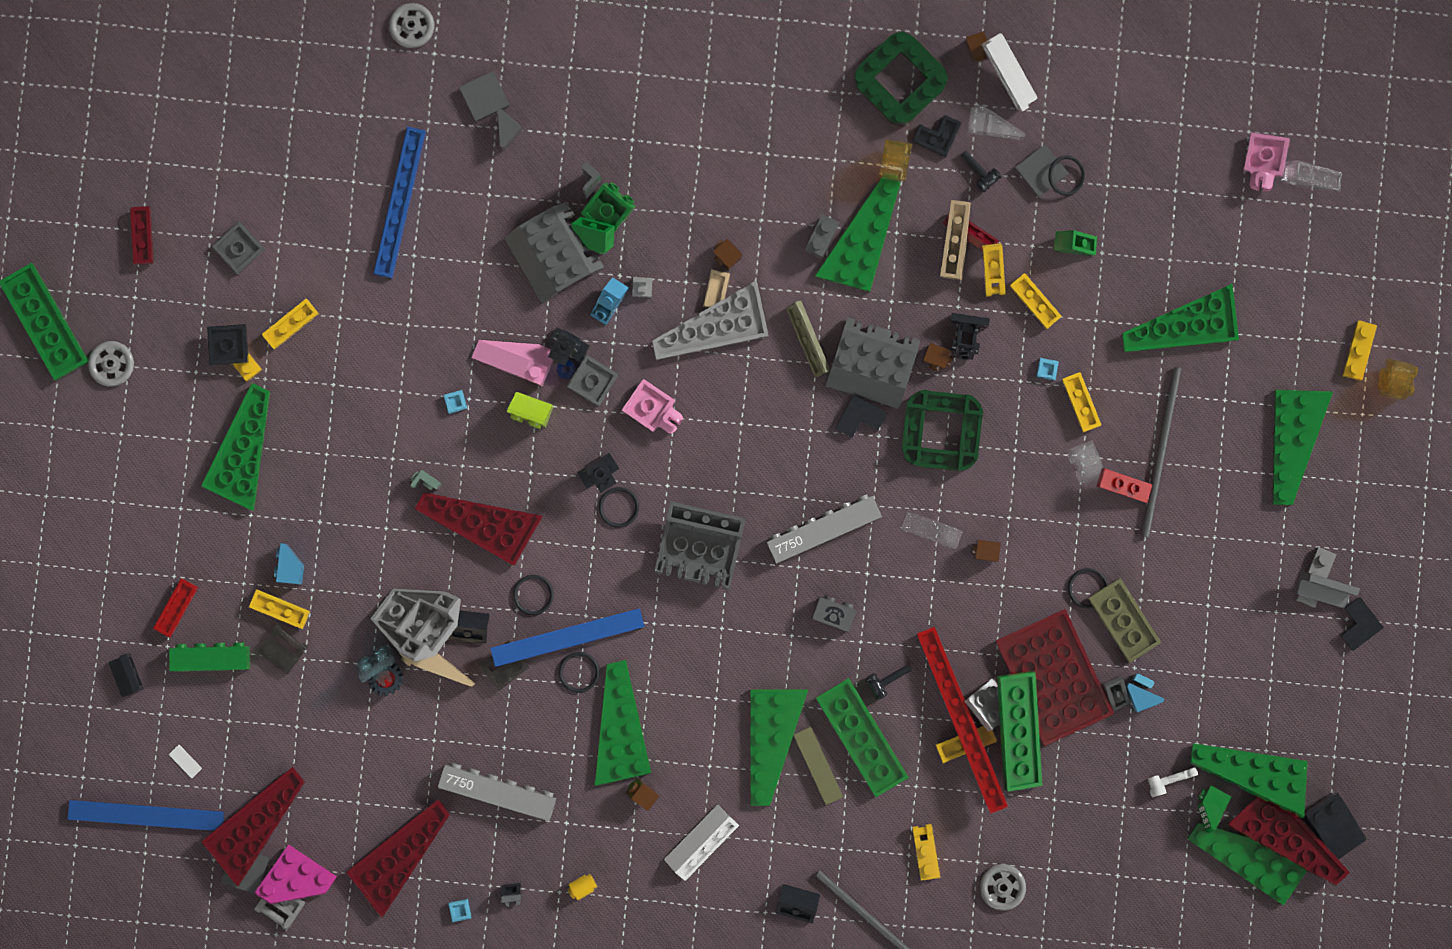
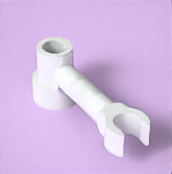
(1158, 785)

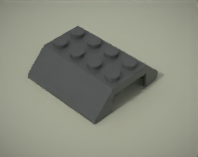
(551, 252)
(873, 364)
(700, 544)

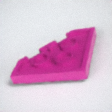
(294, 878)

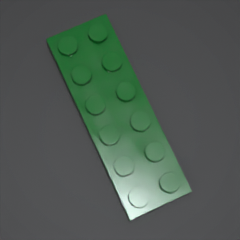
(43, 321)
(1019, 731)
(862, 737)

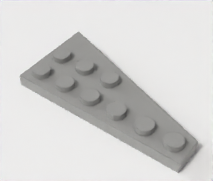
(725, 323)

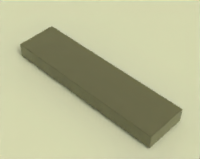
(808, 339)
(818, 765)

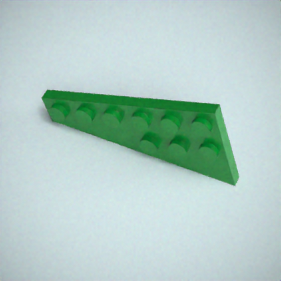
(859, 249)
(1196, 323)
(1296, 428)
(238, 461)
(772, 729)
(621, 741)
(1263, 775)

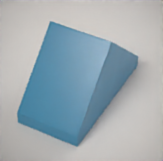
(1141, 698)

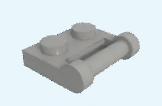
(289, 907)

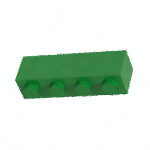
(209, 658)

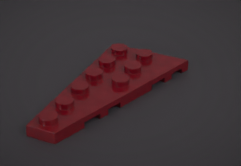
(490, 527)
(245, 834)
(1289, 837)
(389, 866)

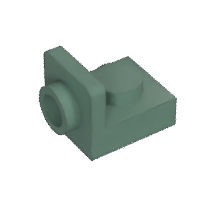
(429, 481)

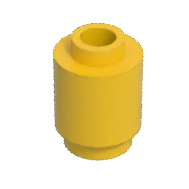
(582, 887)

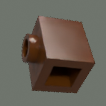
(975, 48)
(726, 254)
(937, 357)
(986, 550)
(642, 794)

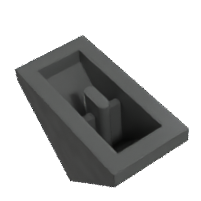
(508, 129)
(1116, 692)

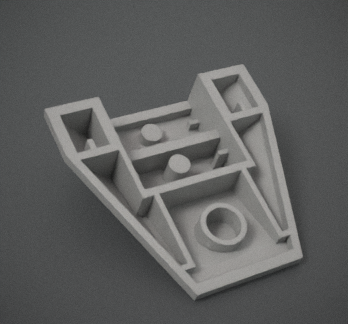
(417, 620)

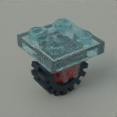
(380, 671)

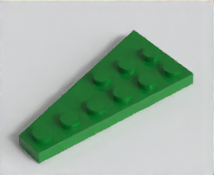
(1251, 861)

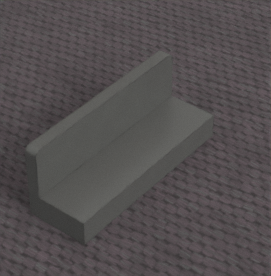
(594, 180)
(1325, 589)

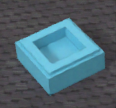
(1047, 369)
(455, 401)
(1143, 680)
(459, 910)

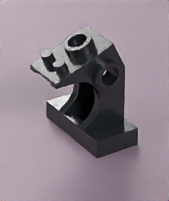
(967, 324)
(565, 346)
(599, 473)

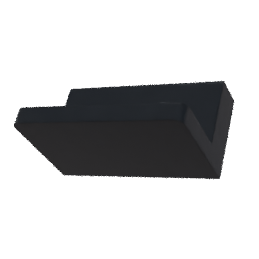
(471, 627)
(126, 675)
(798, 903)

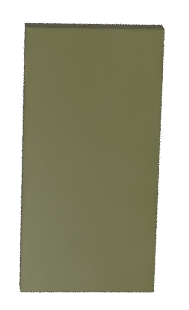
(1124, 620)

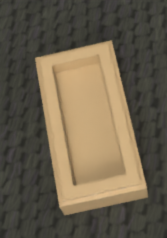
(716, 288)

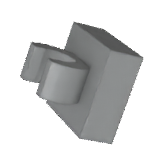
(642, 287)

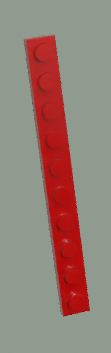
(962, 720)

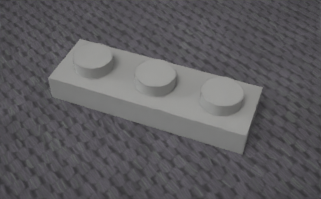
(1320, 566)

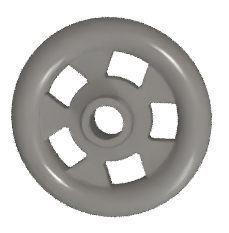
(410, 41)
(111, 347)
(991, 899)

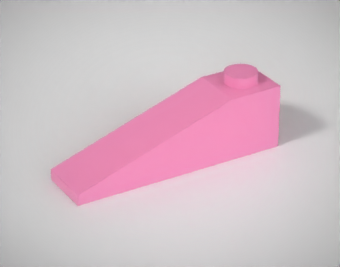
(519, 359)

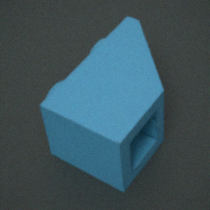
(609, 301)
(289, 566)

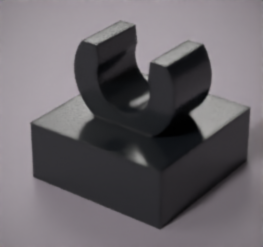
(511, 893)

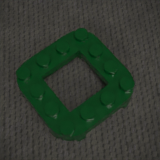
(883, 101)
(948, 403)

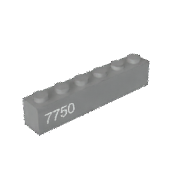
(822, 530)
(497, 792)

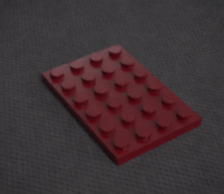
(1065, 680)

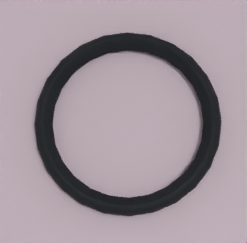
(1082, 175)
(614, 490)
(535, 577)
(1073, 578)
(596, 669)

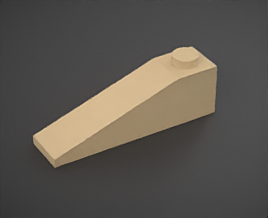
(956, 240)
(440, 666)

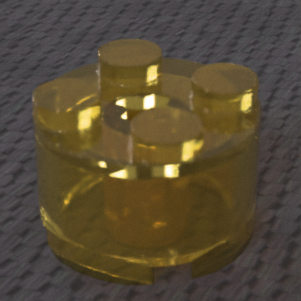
(895, 160)
(1397, 379)

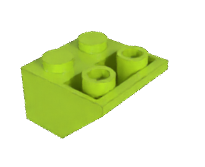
(529, 409)

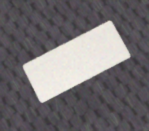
(185, 761)

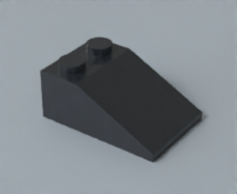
(1334, 825)

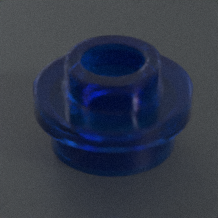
(566, 375)

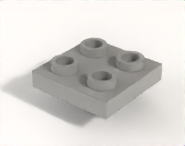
(985, 704)

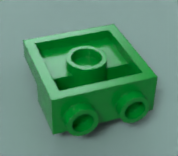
(609, 206)

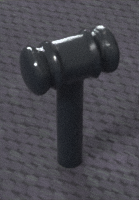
(988, 179)
(877, 685)

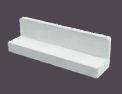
(1009, 71)
(701, 842)

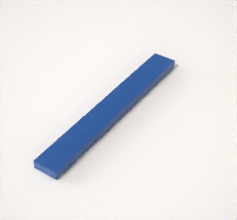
(399, 202)
(567, 637)
(145, 815)

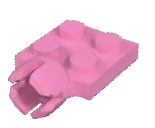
(1265, 159)
(652, 408)

